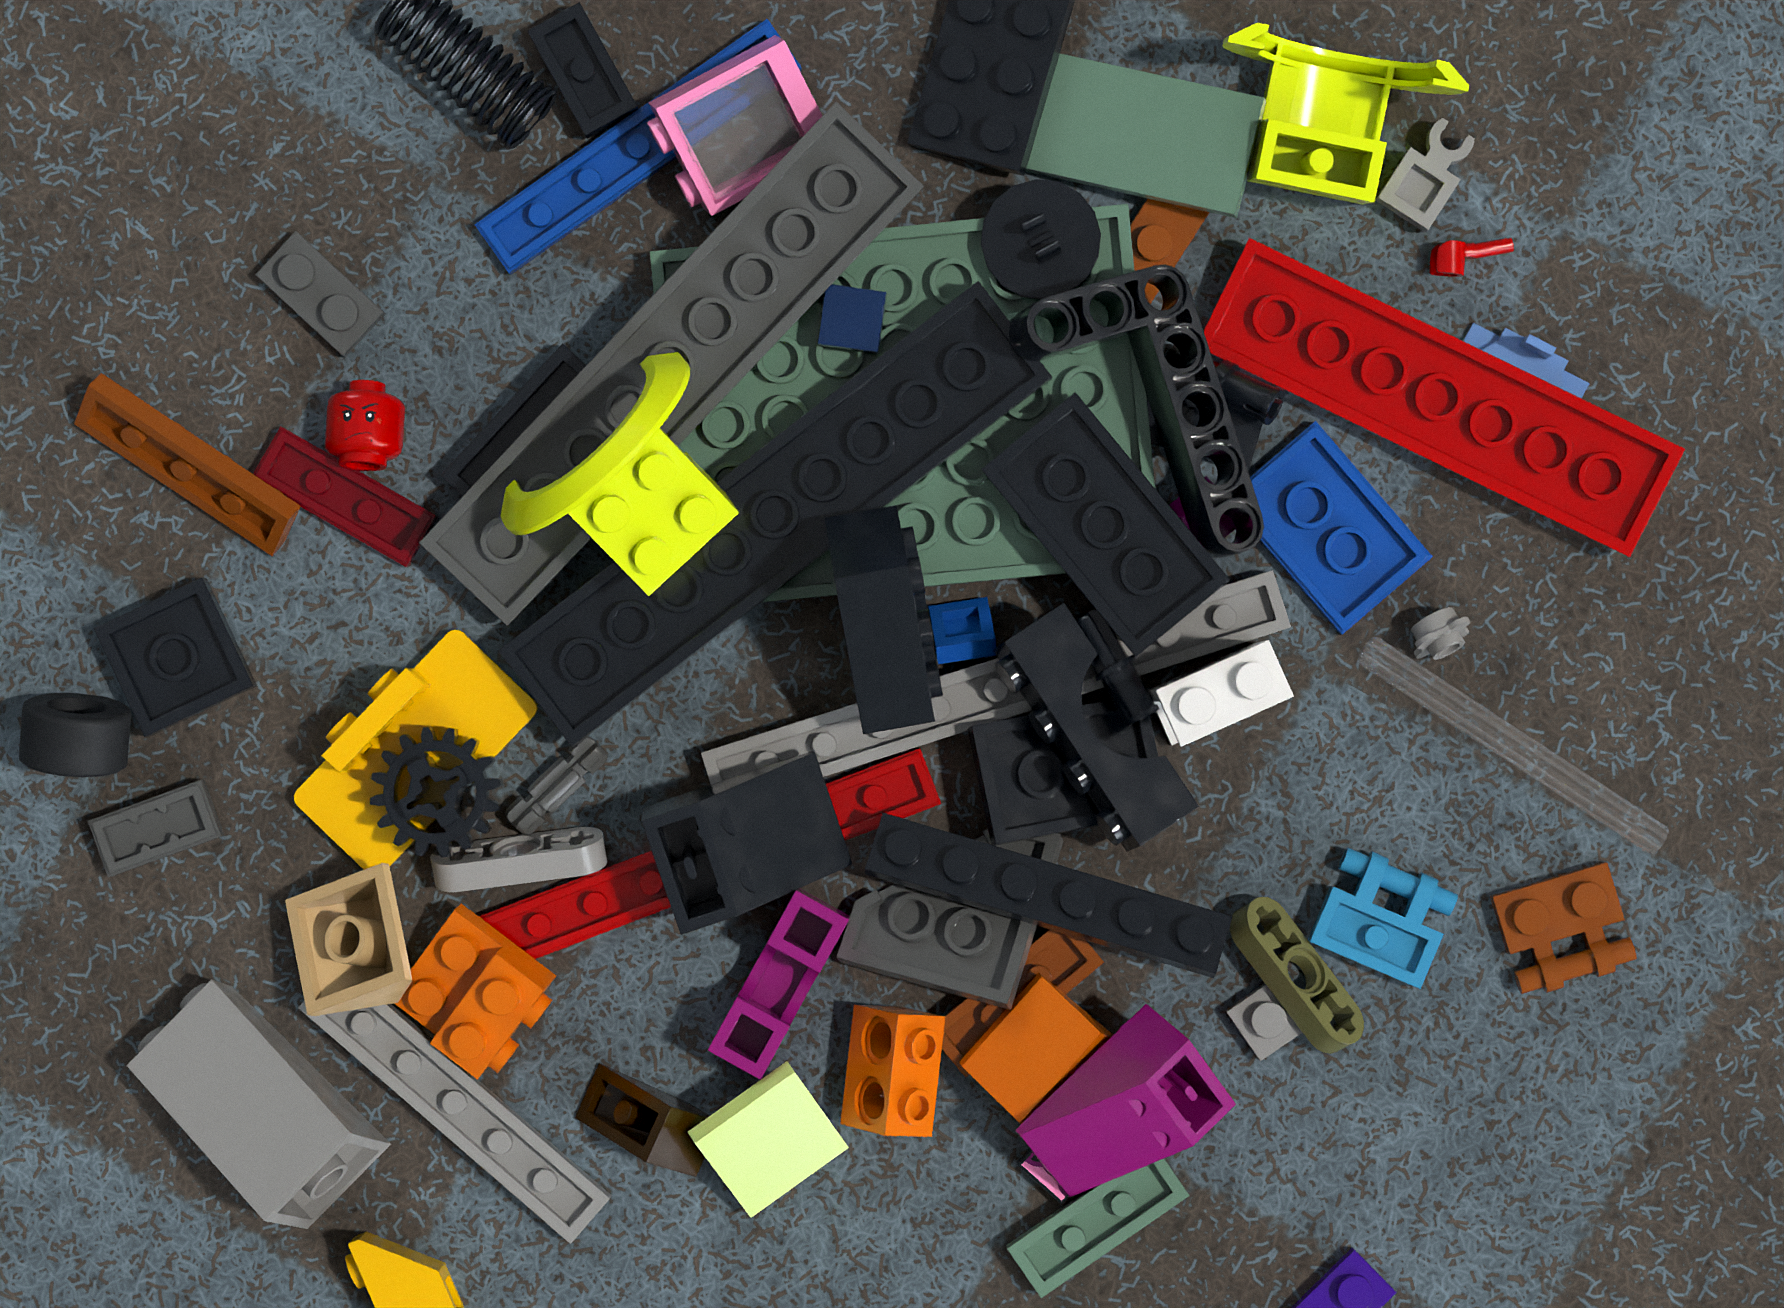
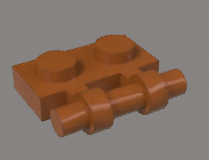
(1556, 910)

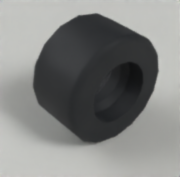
(74, 735)

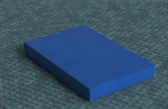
(1333, 529)

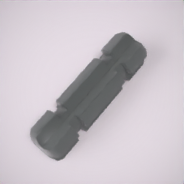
(556, 785)

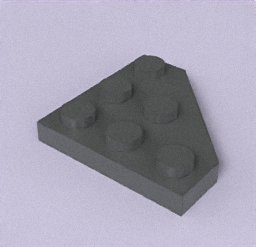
(943, 940)

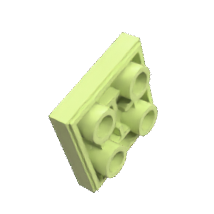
(768, 1139)

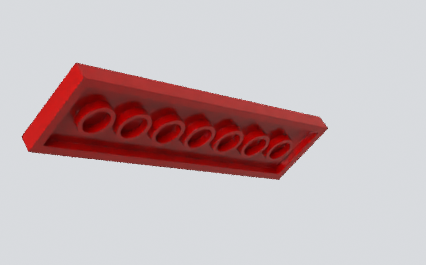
(1441, 397)

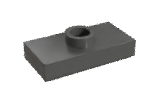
(156, 828)

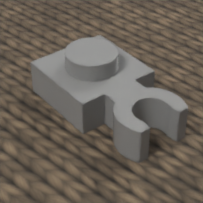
(1422, 182)

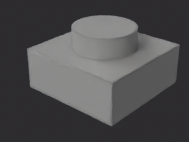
(1263, 1022)

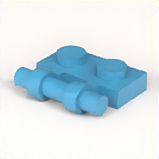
(1374, 934)

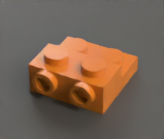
(475, 992)

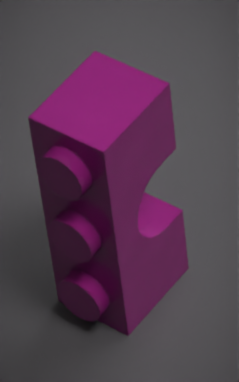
(779, 983)

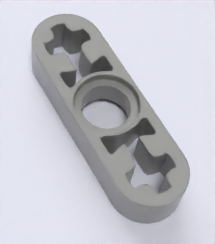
(520, 859)

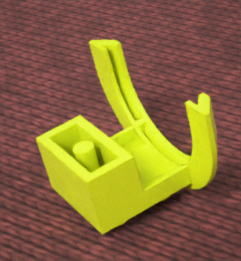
(1328, 113)
(635, 490)

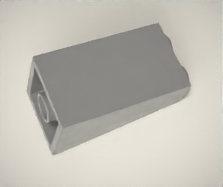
(256, 1106)

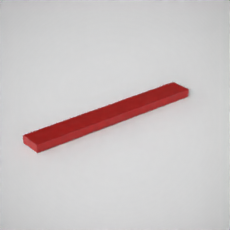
(635, 885)

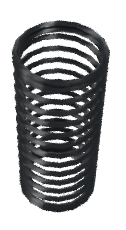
(511, 131)

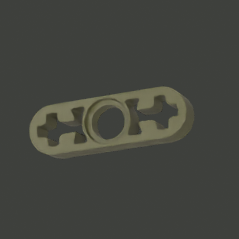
(1310, 1017)

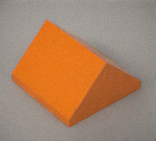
(1033, 1048)

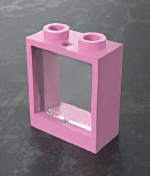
(734, 123)

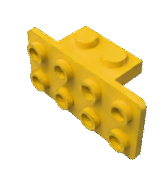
(445, 690)

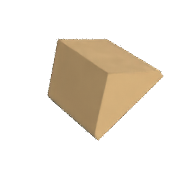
(350, 943)

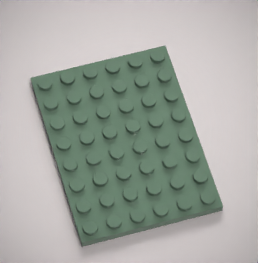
(956, 513)

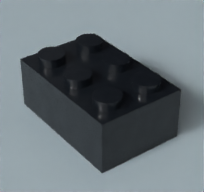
(884, 618)

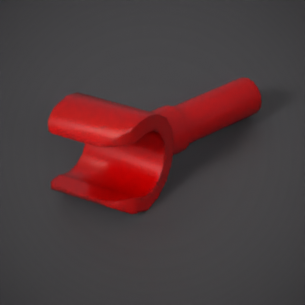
(1450, 256)

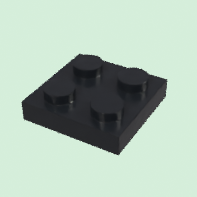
(175, 657)

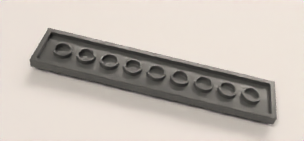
(715, 311)

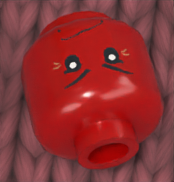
(364, 426)

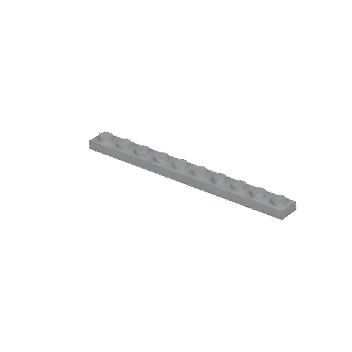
(979, 695)

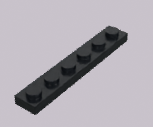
(1048, 895)

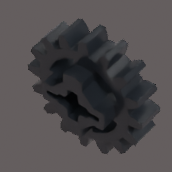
(420, 768)

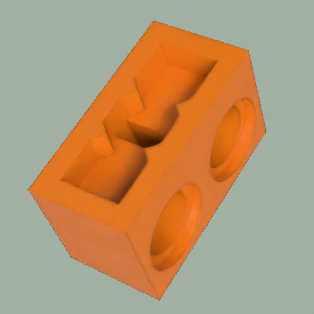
(892, 1070)

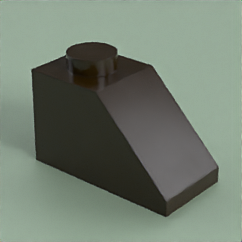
(643, 1120)

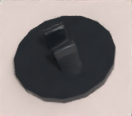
(1040, 239)

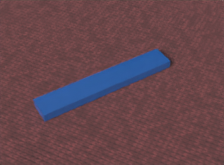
(590, 177)

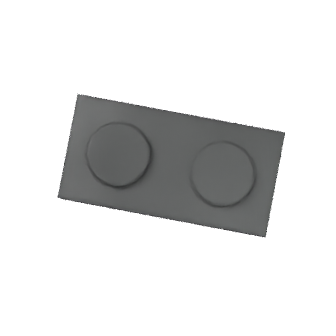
(320, 294)

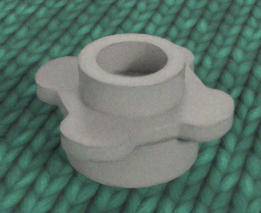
(1440, 634)

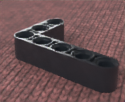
(1165, 388)

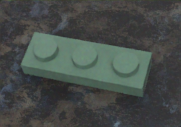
(1094, 1224)

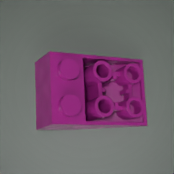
(1126, 1106)

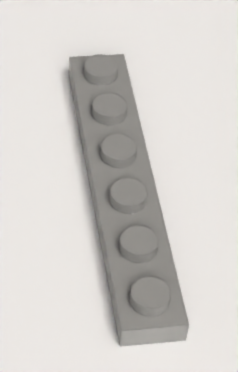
(469, 1115)

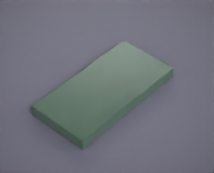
(1147, 135)

